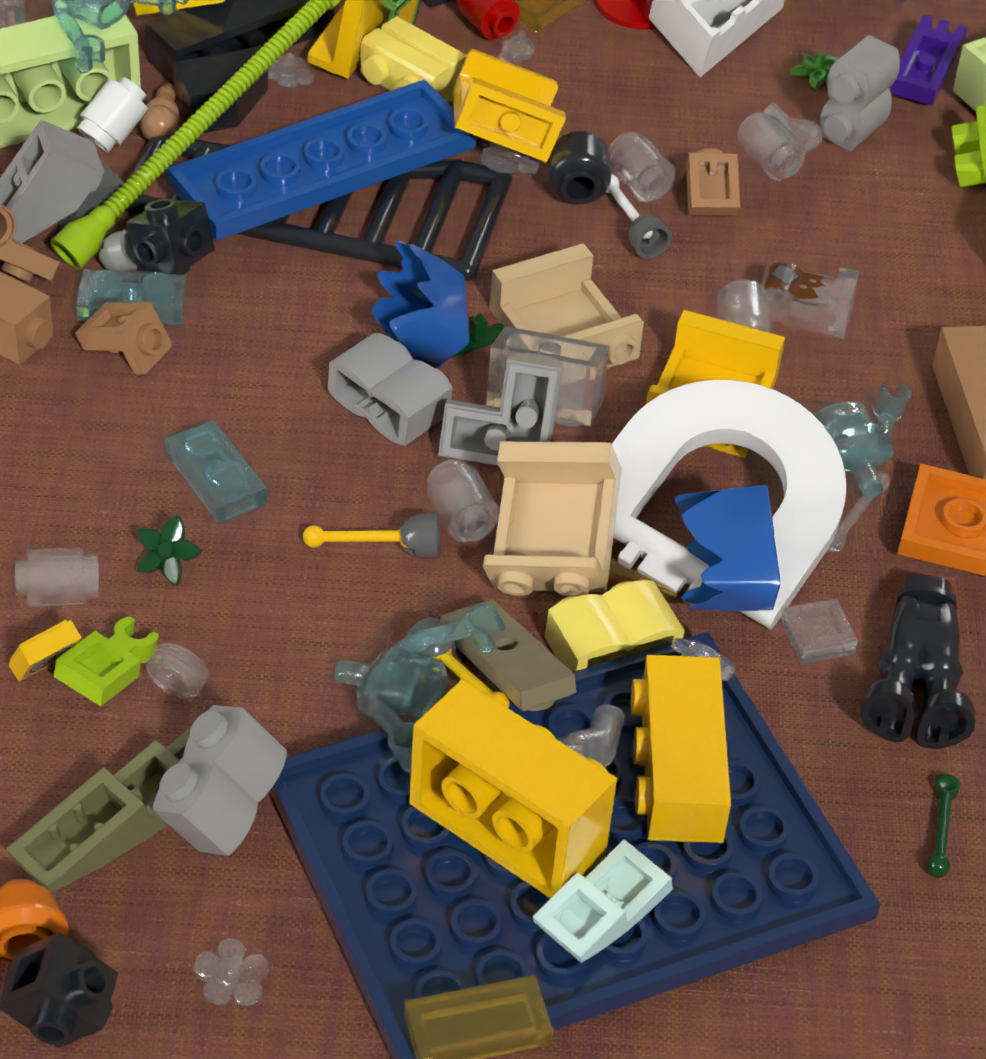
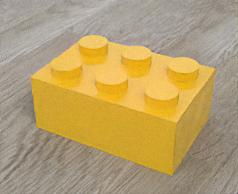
(510, 789)

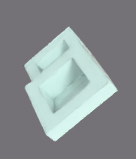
(605, 904)

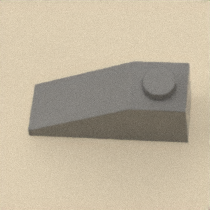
(49, 178)

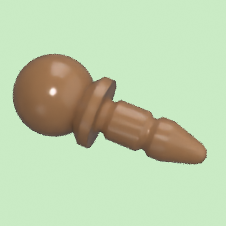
(162, 114)

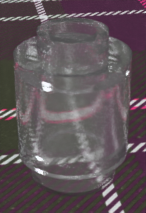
(771, 146)
(641, 166)
(745, 304)
(462, 501)
(57, 577)

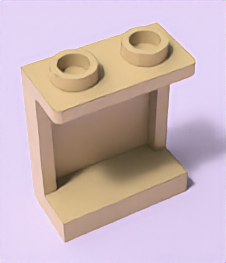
(560, 299)
(555, 517)

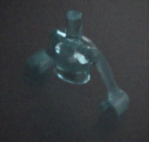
(100, 15)
(860, 440)
(413, 683)

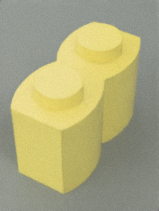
(610, 625)

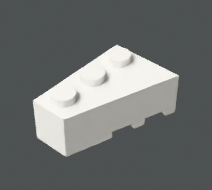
(710, 28)

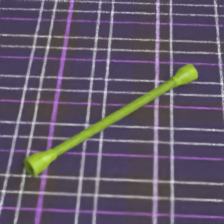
(83, 237)

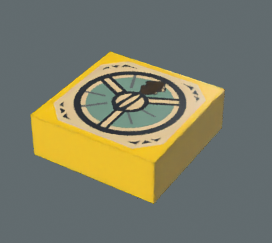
(43, 649)

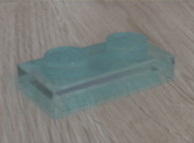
(164, 290)
(216, 471)

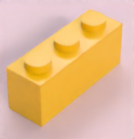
(681, 749)

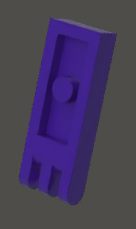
(928, 60)

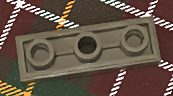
(518, 663)

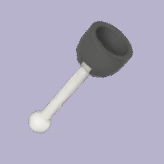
(651, 228)

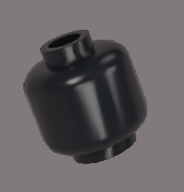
(579, 168)

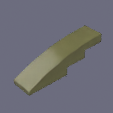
(98, 820)

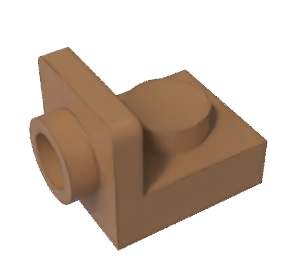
(712, 183)
(127, 328)

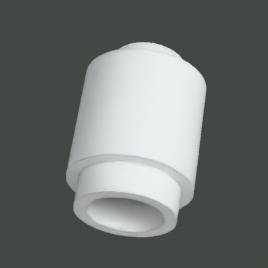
(113, 113)

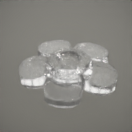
(290, 71)
(698, 649)
(230, 973)

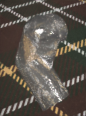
(804, 129)
(603, 737)

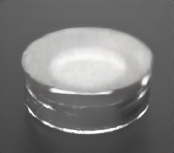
(177, 670)

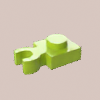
(105, 666)

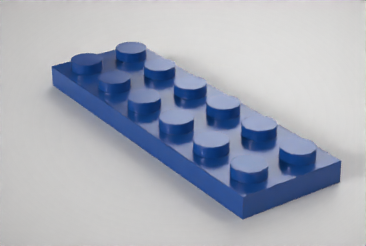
(321, 158)

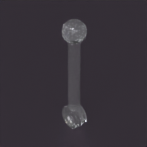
(840, 537)

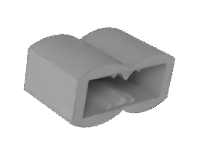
(859, 92)
(389, 388)
(220, 780)

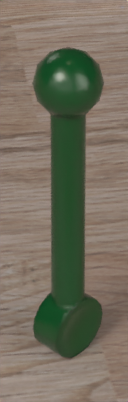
(947, 790)

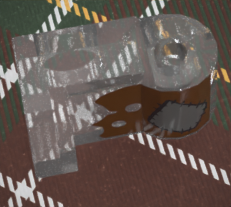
(811, 299)

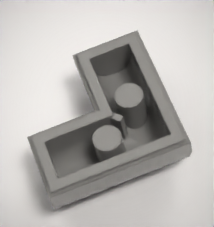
(524, 415)

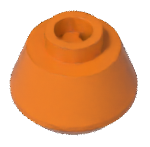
(27, 916)

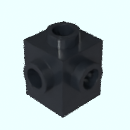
(170, 236)
(58, 990)

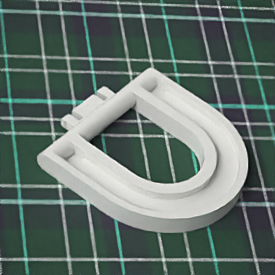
(741, 416)

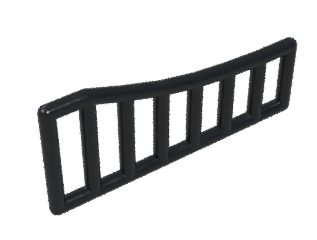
(371, 246)

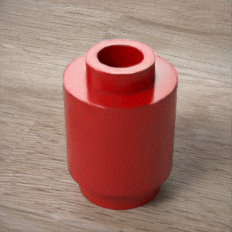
(491, 17)

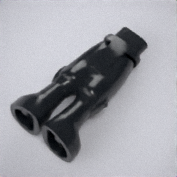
(925, 649)

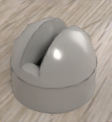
(117, 252)

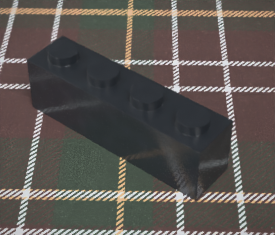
(221, 29)

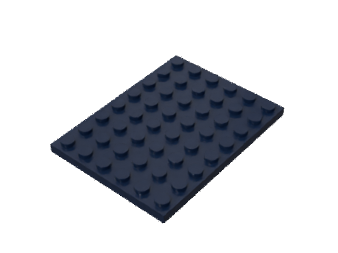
(441, 917)

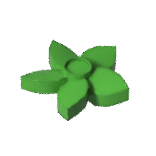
(817, 68)

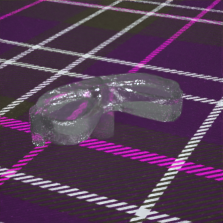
(517, 49)

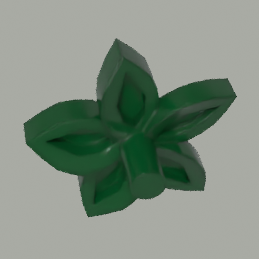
(167, 549)

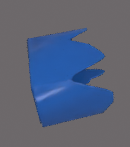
(426, 306)
(737, 543)

